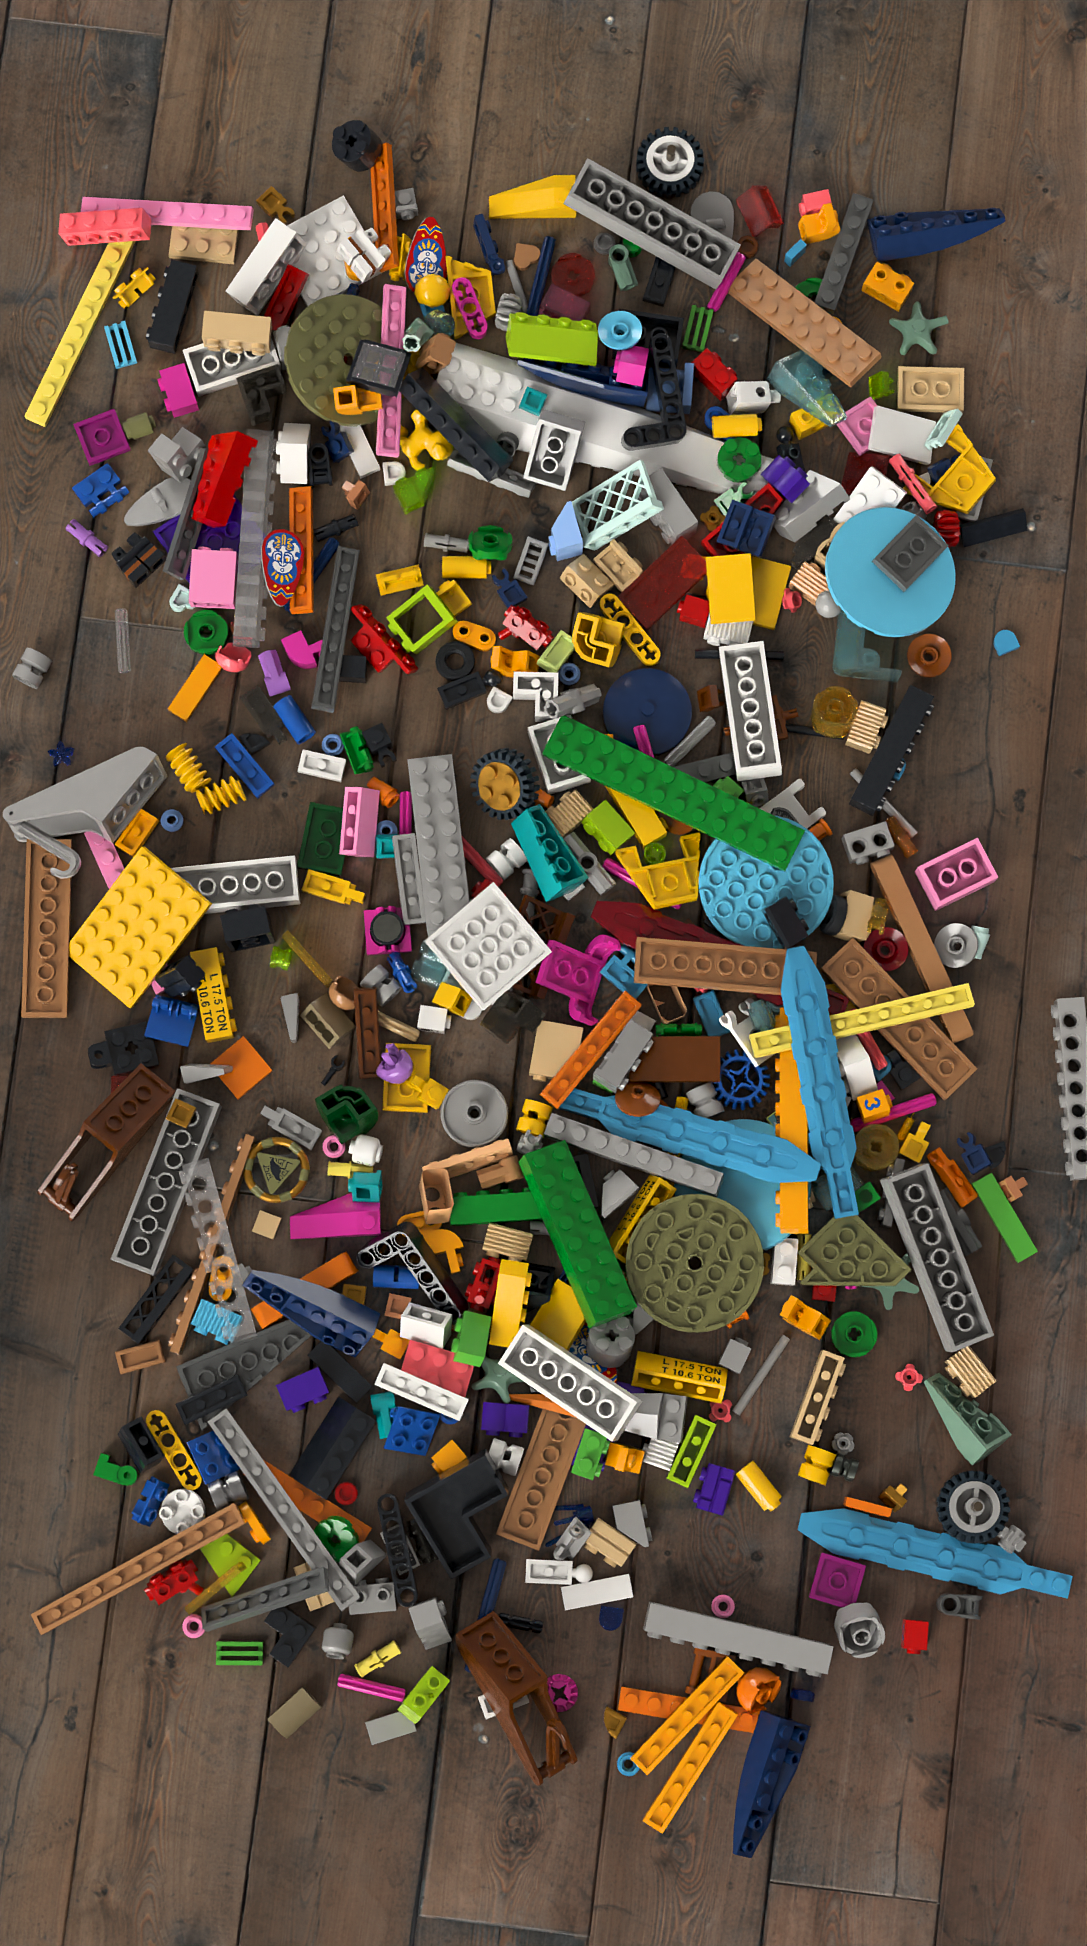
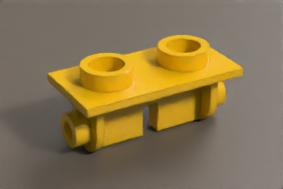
(403, 248)
(140, 281)
(399, 580)

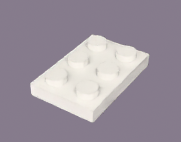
(872, 492)

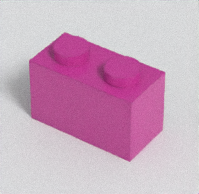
(631, 365)
(178, 390)

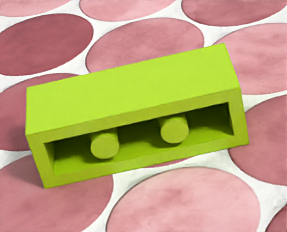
(691, 1451)

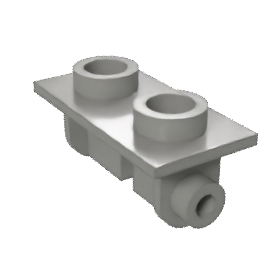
(571, 1540)

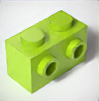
(607, 827)

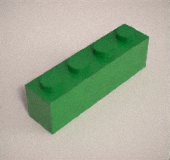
(493, 1207)

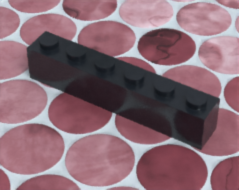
(455, 424)
(891, 750)

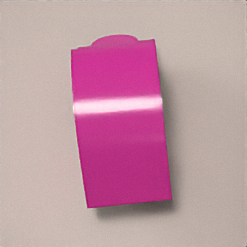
(299, 651)

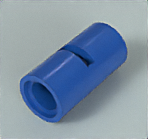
(294, 719)
(394, 1277)

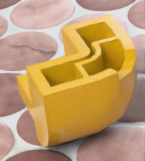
(597, 638)

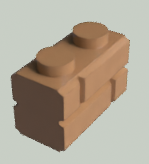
(435, 353)

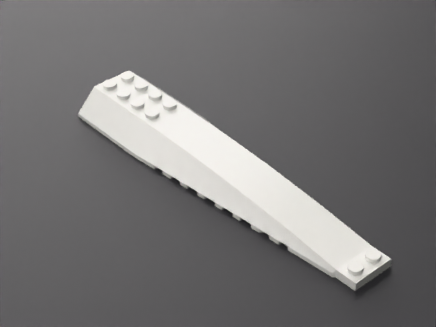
(494, 385)

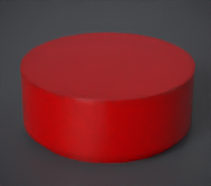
(346, 1493)

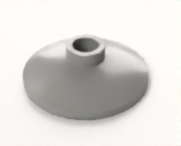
(947, 940)

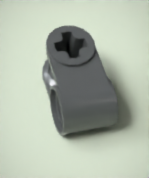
(964, 1605)

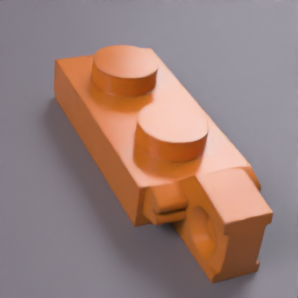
(952, 1177)

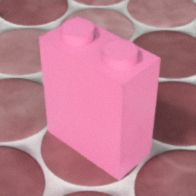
(213, 578)

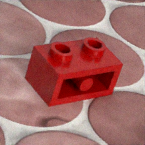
(714, 374)

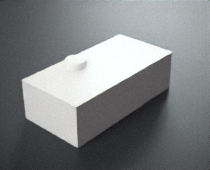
(266, 266)
(219, 369)

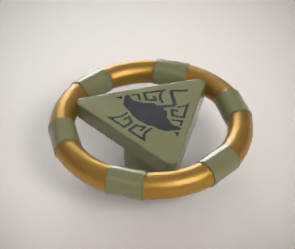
(276, 1170)

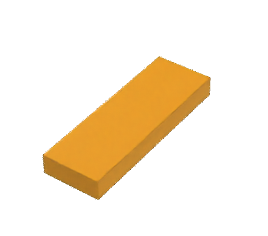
(195, 688)

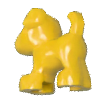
(421, 439)

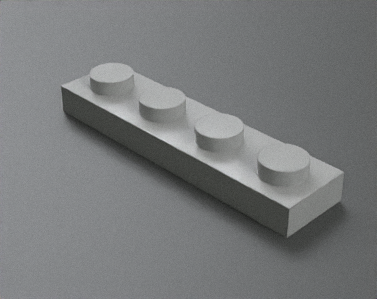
(509, 480)
(409, 879)

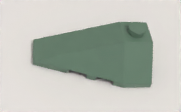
(970, 1428)

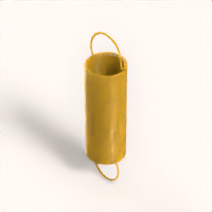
(905, 1128)

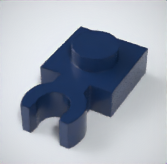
(338, 443)
(938, 469)
(510, 592)
(975, 1156)

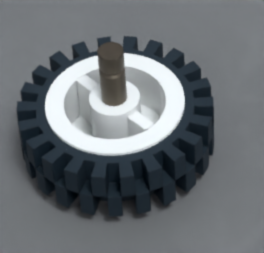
(669, 162)

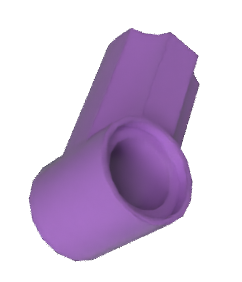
(275, 678)

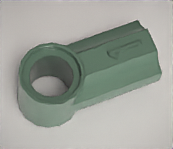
(622, 269)
(416, 335)

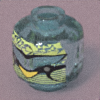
(440, 322)

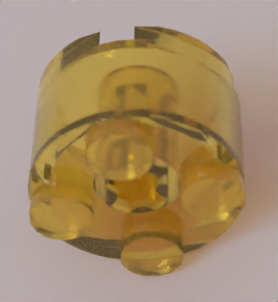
(834, 712)
(888, 1147)

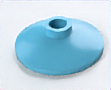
(623, 323)

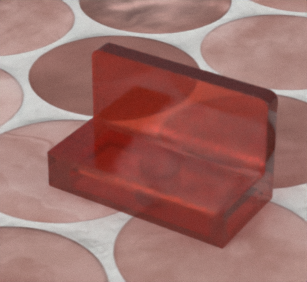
(759, 210)

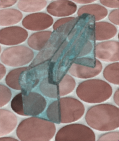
(854, 660)

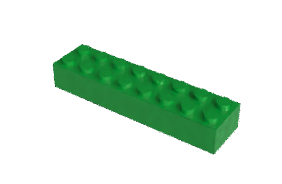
(577, 1234)

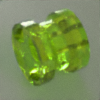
(658, 852)
(280, 958)

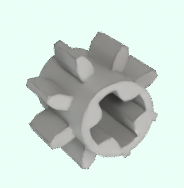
(1011, 1539)

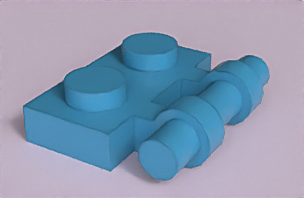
(622, 975)

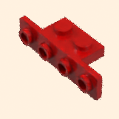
(377, 644)

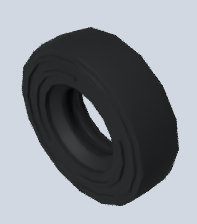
(451, 648)
(835, 916)

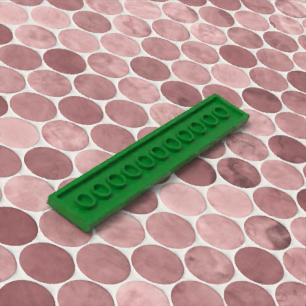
(673, 793)

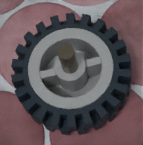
(973, 1507)

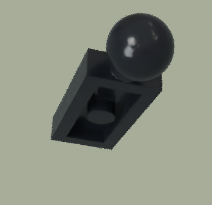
(792, 451)
(468, 688)

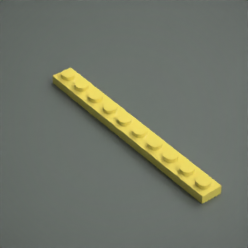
(78, 332)
(873, 1017)

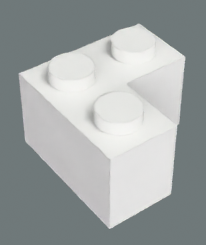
(293, 449)
(537, 687)
(855, 1067)

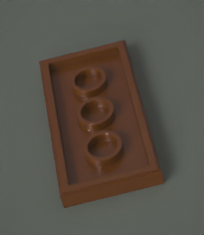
(680, 1060)

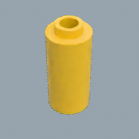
(736, 425)
(465, 567)
(759, 1486)

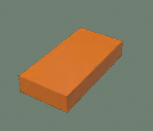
(867, 1507)

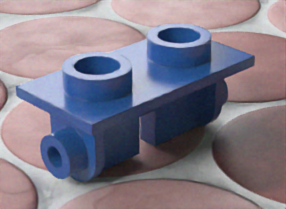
(146, 1511)

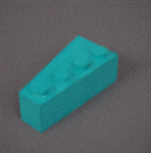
(548, 854)

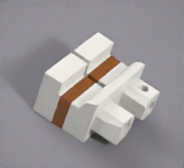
(363, 254)

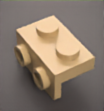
(618, 565)
(586, 580)

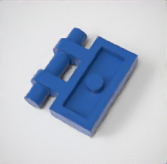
(97, 485)

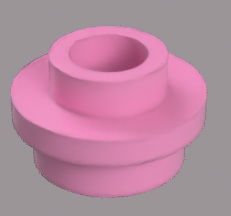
(326, 1147)
(730, 1606)
(187, 1629)

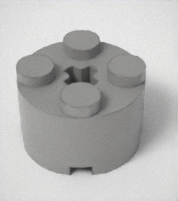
(611, 1343)
(859, 1629)

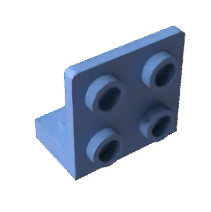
(685, 381)

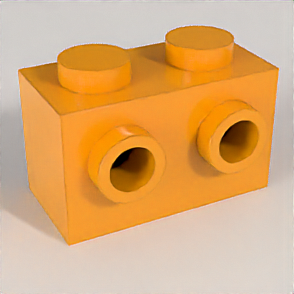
(888, 286)

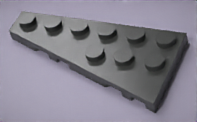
(248, 1358)

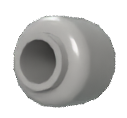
(337, 1641)

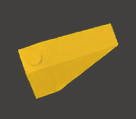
(534, 200)

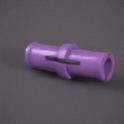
(86, 538)

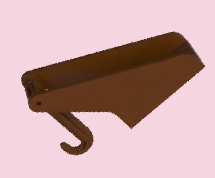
(117, 1124)
(506, 1675)

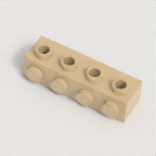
(817, 1396)

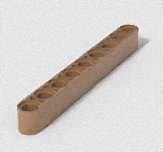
(919, 941)

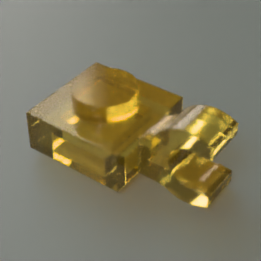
(879, 916)

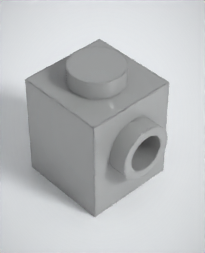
(735, 1355)

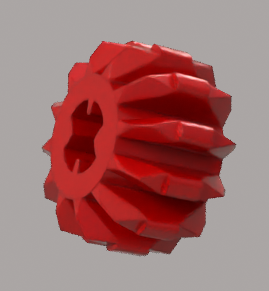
(947, 525)

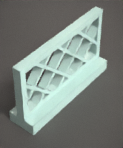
(626, 520)

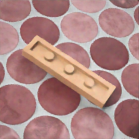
(474, 1159)

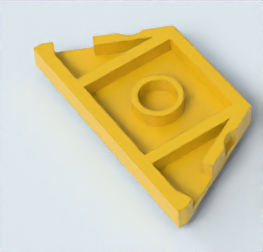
(483, 288)

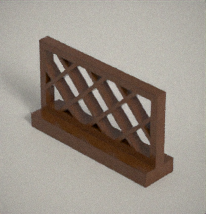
(558, 931)

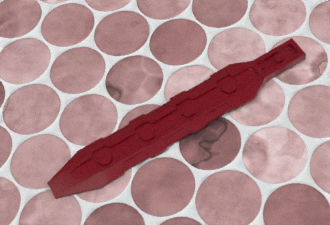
(634, 920)

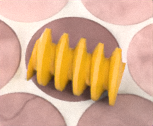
(186, 769)
(220, 795)

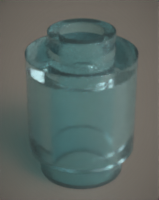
(761, 1016)

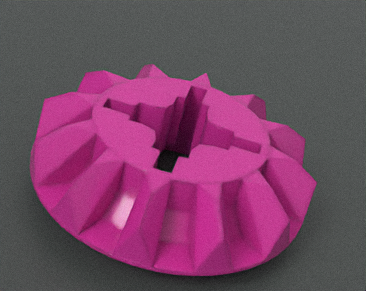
(571, 1691)

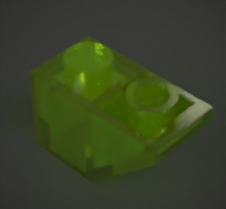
(414, 491)

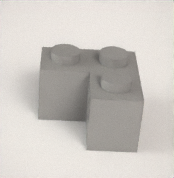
(178, 455)

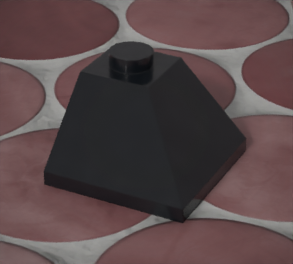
(540, 1285)

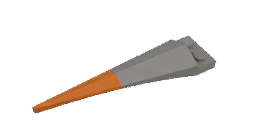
(657, 1417)

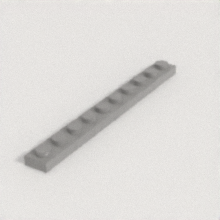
(282, 1507)

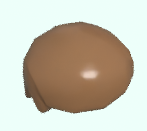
(342, 993)

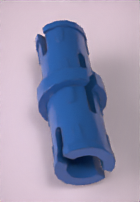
(401, 972)

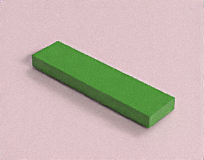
(1004, 1218)

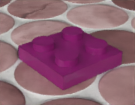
(102, 437)
(836, 1580)

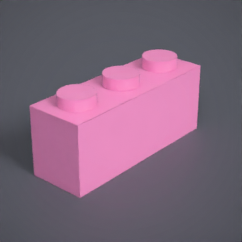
(359, 822)

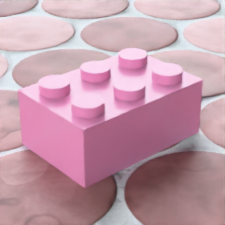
(956, 874)

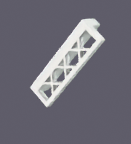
(421, 1391)

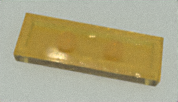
(307, 959)
(216, 1587)

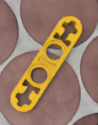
(632, 628)
(176, 1448)

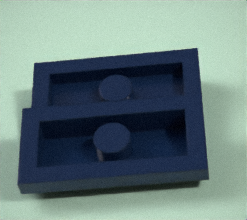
(746, 529)

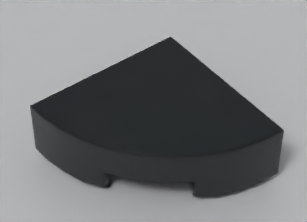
(254, 742)
(996, 1153)

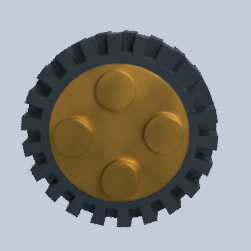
(504, 783)

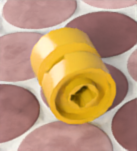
(537, 1125)
(816, 1465)

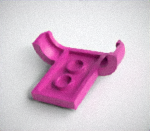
(577, 973)

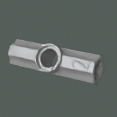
(572, 701)
(597, 874)

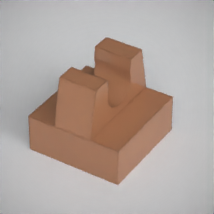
(356, 493)
(1012, 1188)

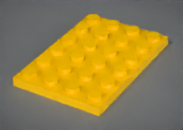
(137, 927)

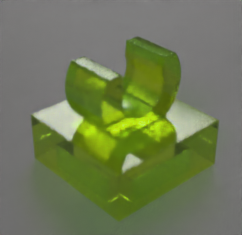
(879, 385)

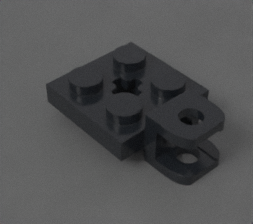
(114, 1051)

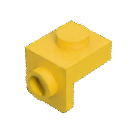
(453, 597)

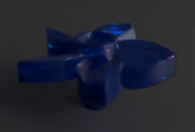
(61, 754)

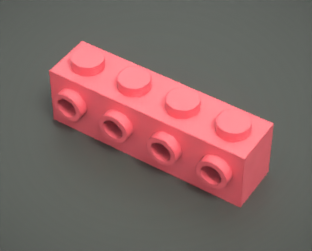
(105, 226)

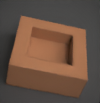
(396, 1305)

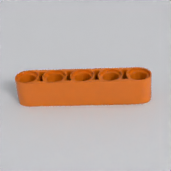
(326, 1275)

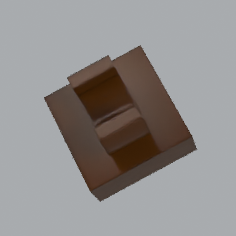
(708, 698)

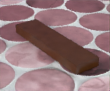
(367, 1031)

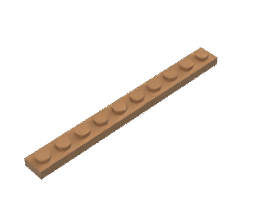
(200, 1277)
(138, 1568)

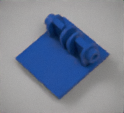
(171, 1020)
(411, 1430)
(212, 1457)

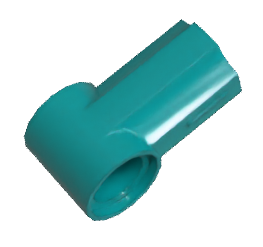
(382, 1405)

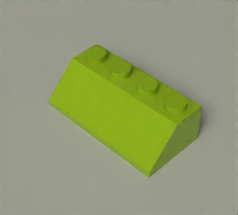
(552, 339)

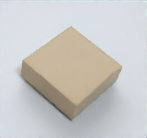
(266, 1224)

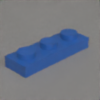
(244, 765)

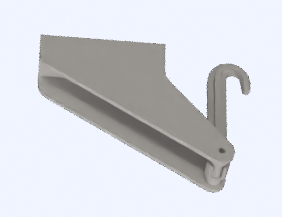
(93, 800)

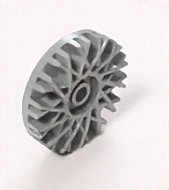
(474, 1096)

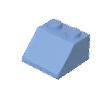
(565, 535)

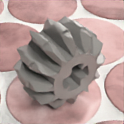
(508, 304)

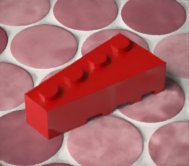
(221, 477)
(765, 500)

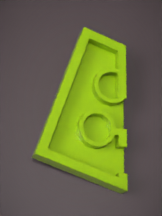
(226, 1553)

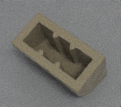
(327, 1021)
(294, 1713)

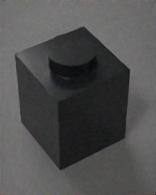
(353, 669)

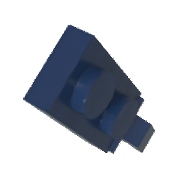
(488, 246)

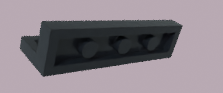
(162, 1305)

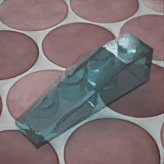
(803, 383)

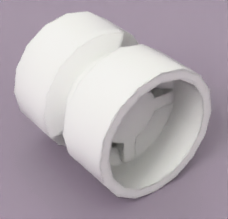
(507, 858)
(497, 1453)

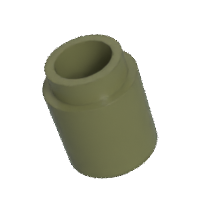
(139, 426)

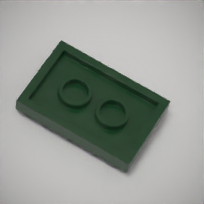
(322, 840)

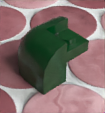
(347, 1112)

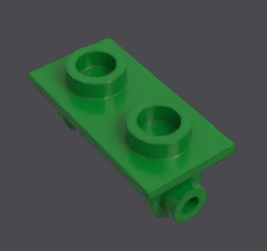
(357, 754)
(679, 1030)

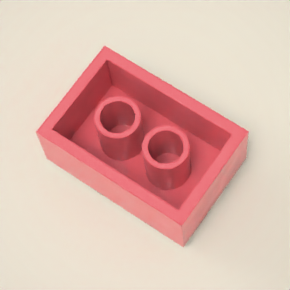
(437, 1367)

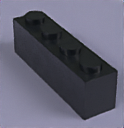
(172, 306)

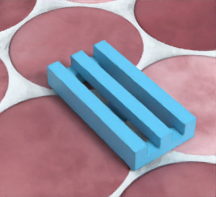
(116, 327)

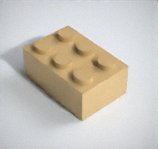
(237, 332)

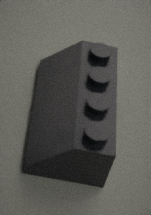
(332, 1448)

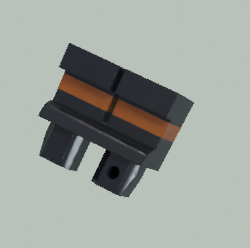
(139, 560)

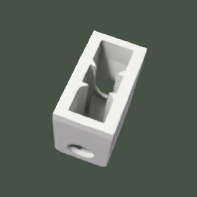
(751, 397)

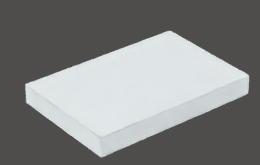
(900, 433)

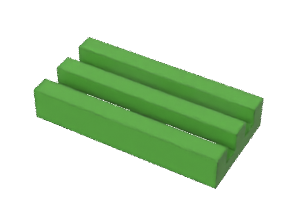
(701, 311)
(219, 1653)

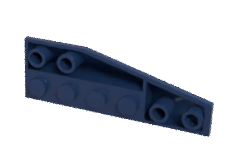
(928, 232)
(588, 380)
(316, 1310)
(765, 1777)

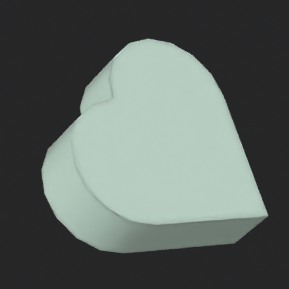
(180, 599)

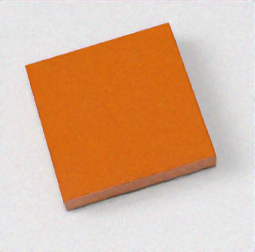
(247, 1067)

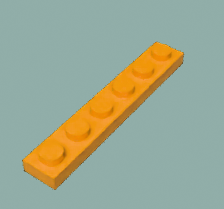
(687, 1715)
(690, 1767)

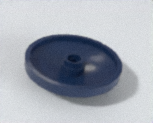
(651, 700)

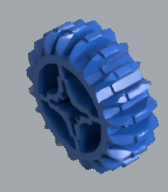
(757, 1089)

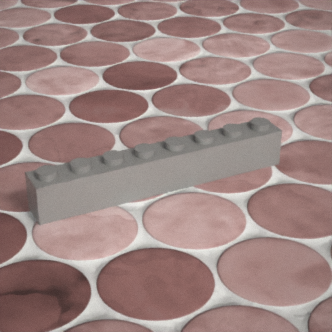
(634, 1155)

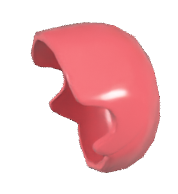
(233, 658)

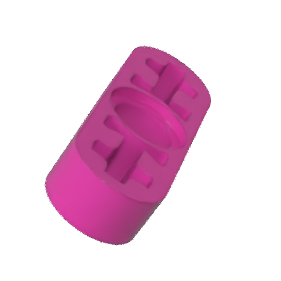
(466, 316)

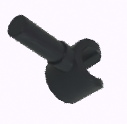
(332, 1070)

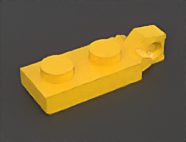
(331, 888)

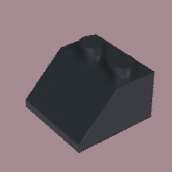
(785, 922)

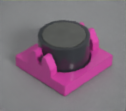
(387, 930)

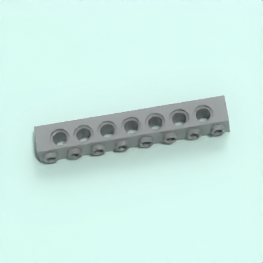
(1076, 1010)

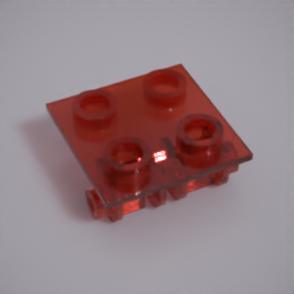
(858, 466)

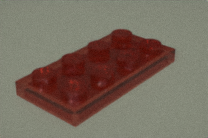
(664, 582)

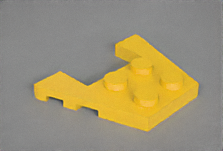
(965, 479)
(669, 881)

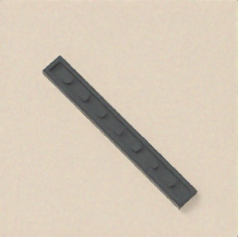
(335, 629)

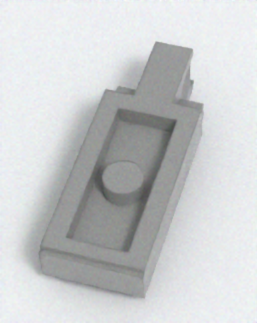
(292, 1126)

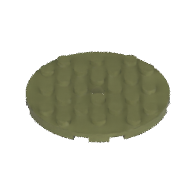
(318, 347)
(728, 1255)

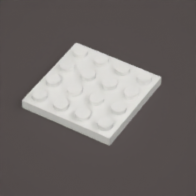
(323, 233)
(488, 946)

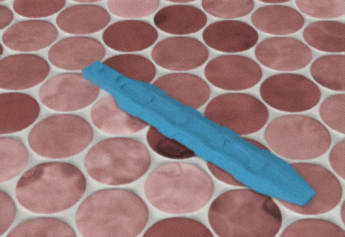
(820, 1077)
(701, 1138)
(927, 1552)

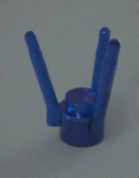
(583, 1513)

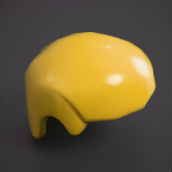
(432, 290)

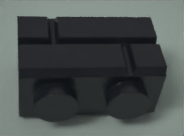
(180, 977)
(140, 1444)

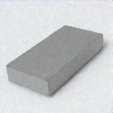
(389, 1727)

